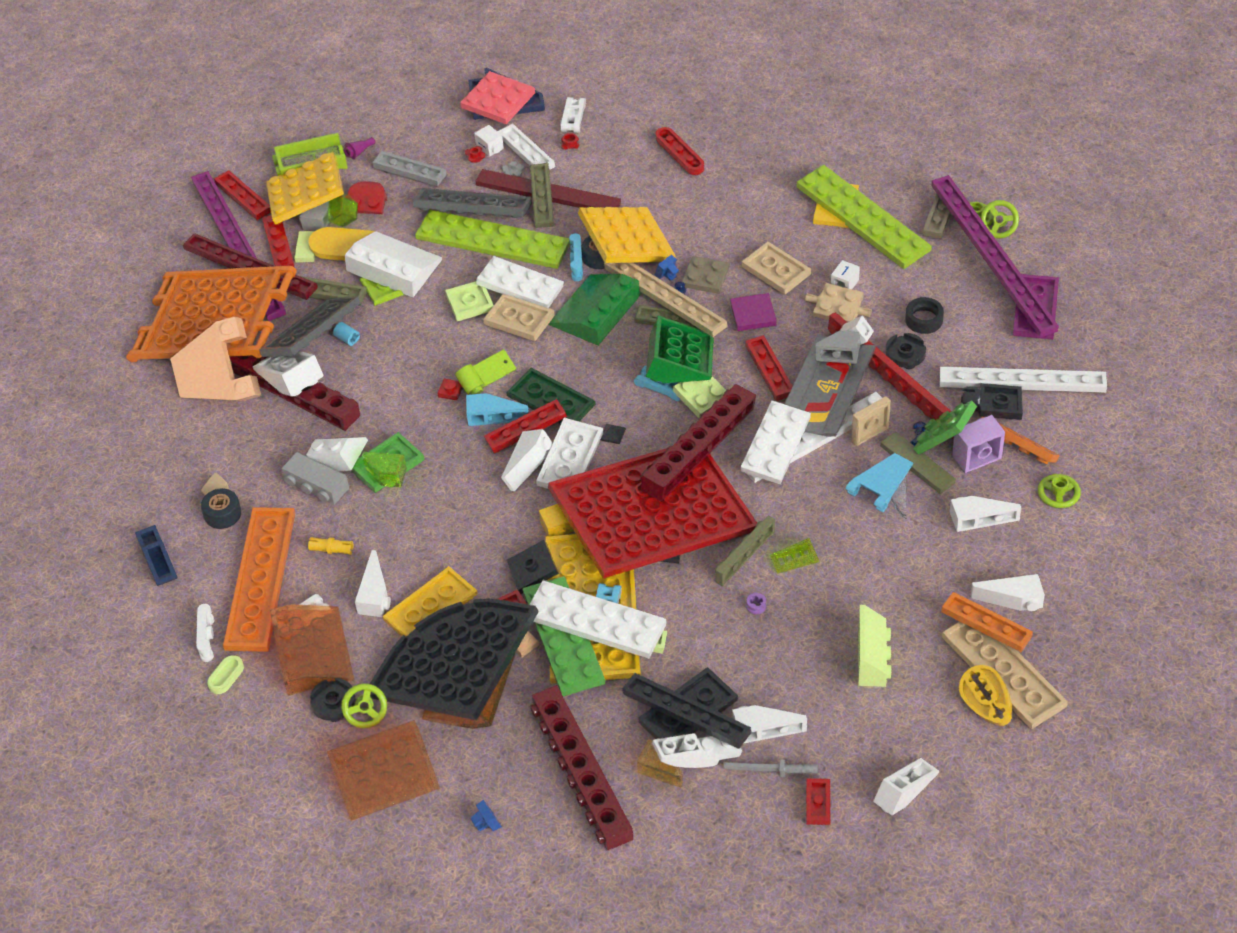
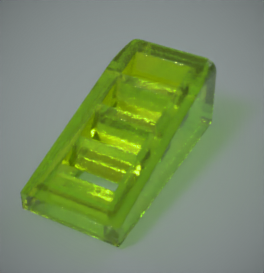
(799, 547)

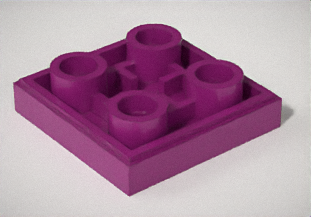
(753, 312)

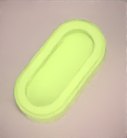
(225, 674)

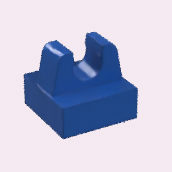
(667, 268)
(485, 817)

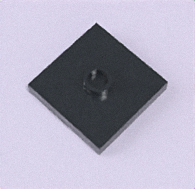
(532, 566)

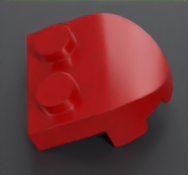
(369, 196)

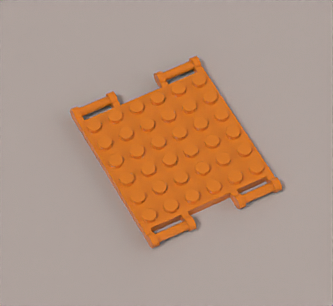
(200, 298)

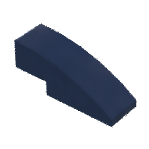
(156, 555)

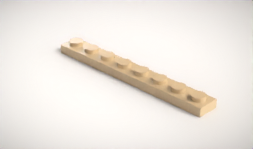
(671, 298)

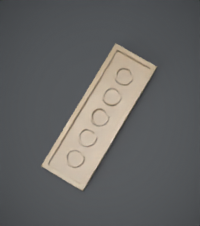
(1029, 691)

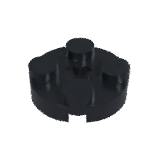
(903, 359)
(320, 699)

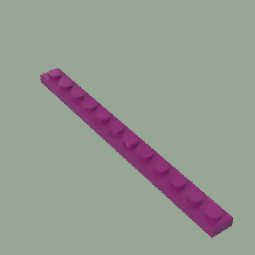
(229, 227)
(995, 256)

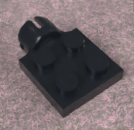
(995, 400)

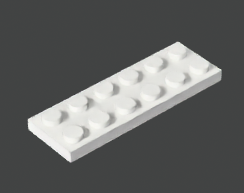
(597, 619)

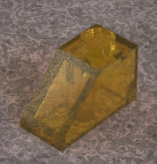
(651, 766)

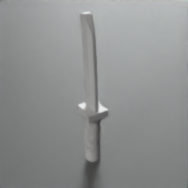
(782, 767)

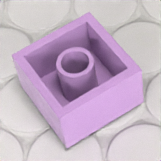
(978, 444)

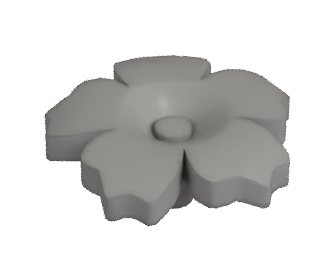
(513, 169)

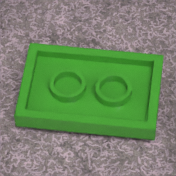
(944, 427)
(394, 445)

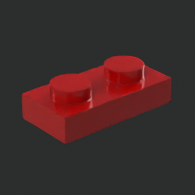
(818, 801)

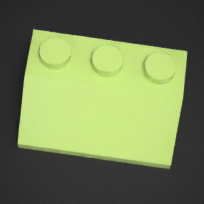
(873, 649)

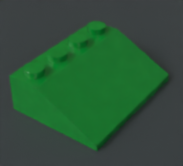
(597, 306)
(678, 353)

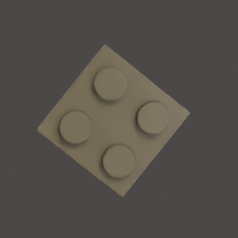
(706, 274)

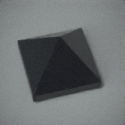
(613, 433)

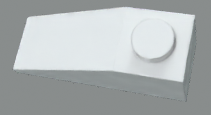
(527, 456)
(980, 512)
(1014, 592)
(372, 594)
(769, 722)
(904, 785)

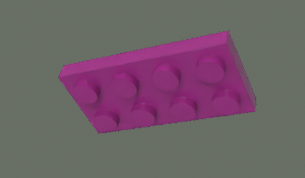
(1046, 290)

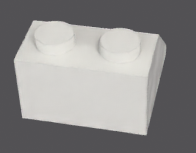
(337, 453)

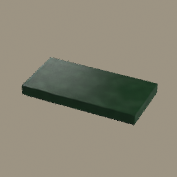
(539, 389)

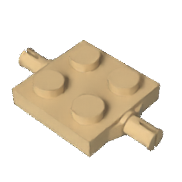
(840, 300)

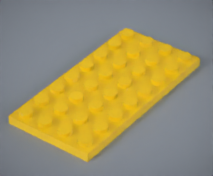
(584, 577)

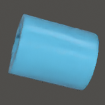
(346, 333)

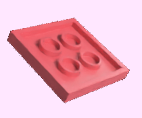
(497, 97)

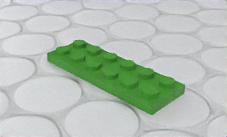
(568, 655)

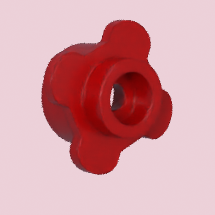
(570, 141)
(475, 154)

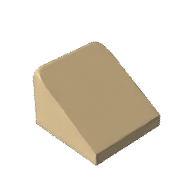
(213, 483)

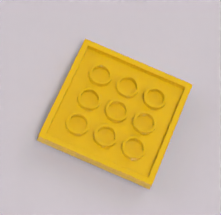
(304, 187)
(625, 234)

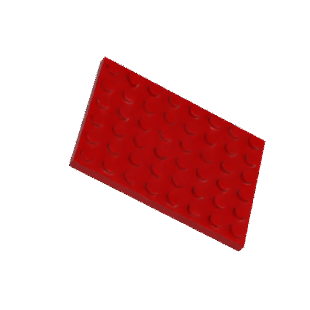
(632, 529)

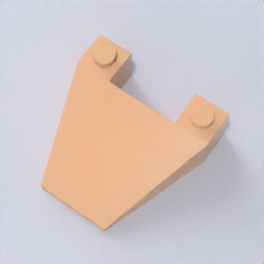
(205, 368)

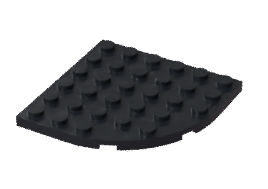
(455, 657)

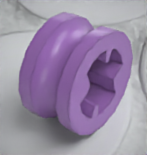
(751, 607)

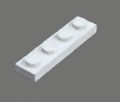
(524, 146)

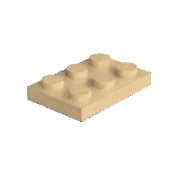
(776, 268)
(519, 317)

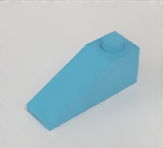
(490, 409)

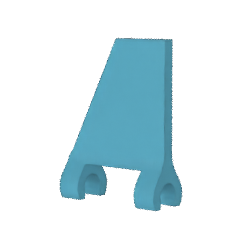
(882, 479)

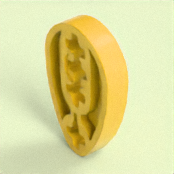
(976, 699)

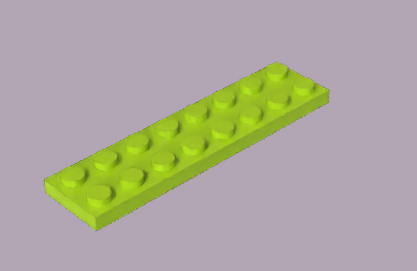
(864, 216)
(493, 239)

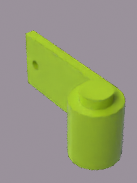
(482, 374)

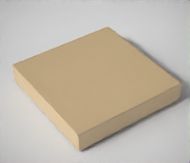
(871, 421)

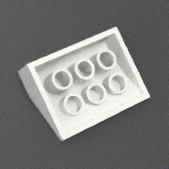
(391, 263)

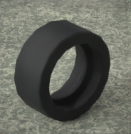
(924, 326)

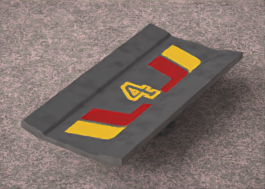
(827, 389)

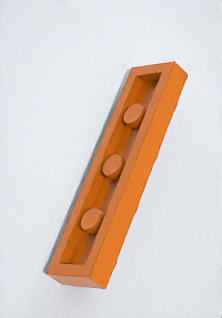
(1028, 446)
(987, 621)

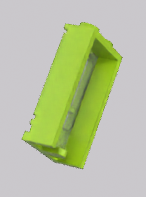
(297, 153)

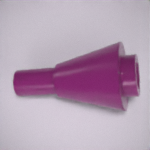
(354, 149)

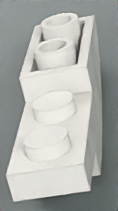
(692, 751)

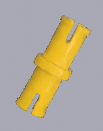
(330, 545)

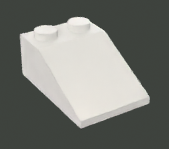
(291, 373)

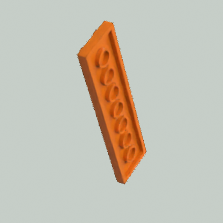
(259, 579)

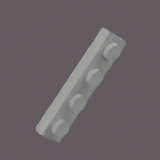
(409, 168)

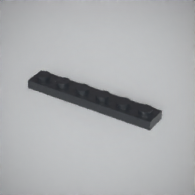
(687, 710)

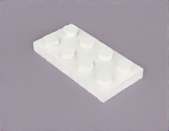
(519, 282)
(775, 442)
(570, 451)

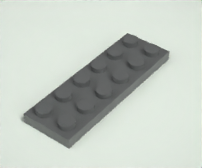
(472, 202)
(309, 327)

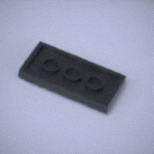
(702, 688)

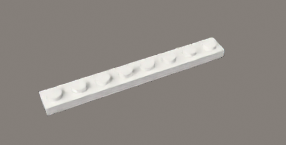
(1026, 378)
(813, 441)

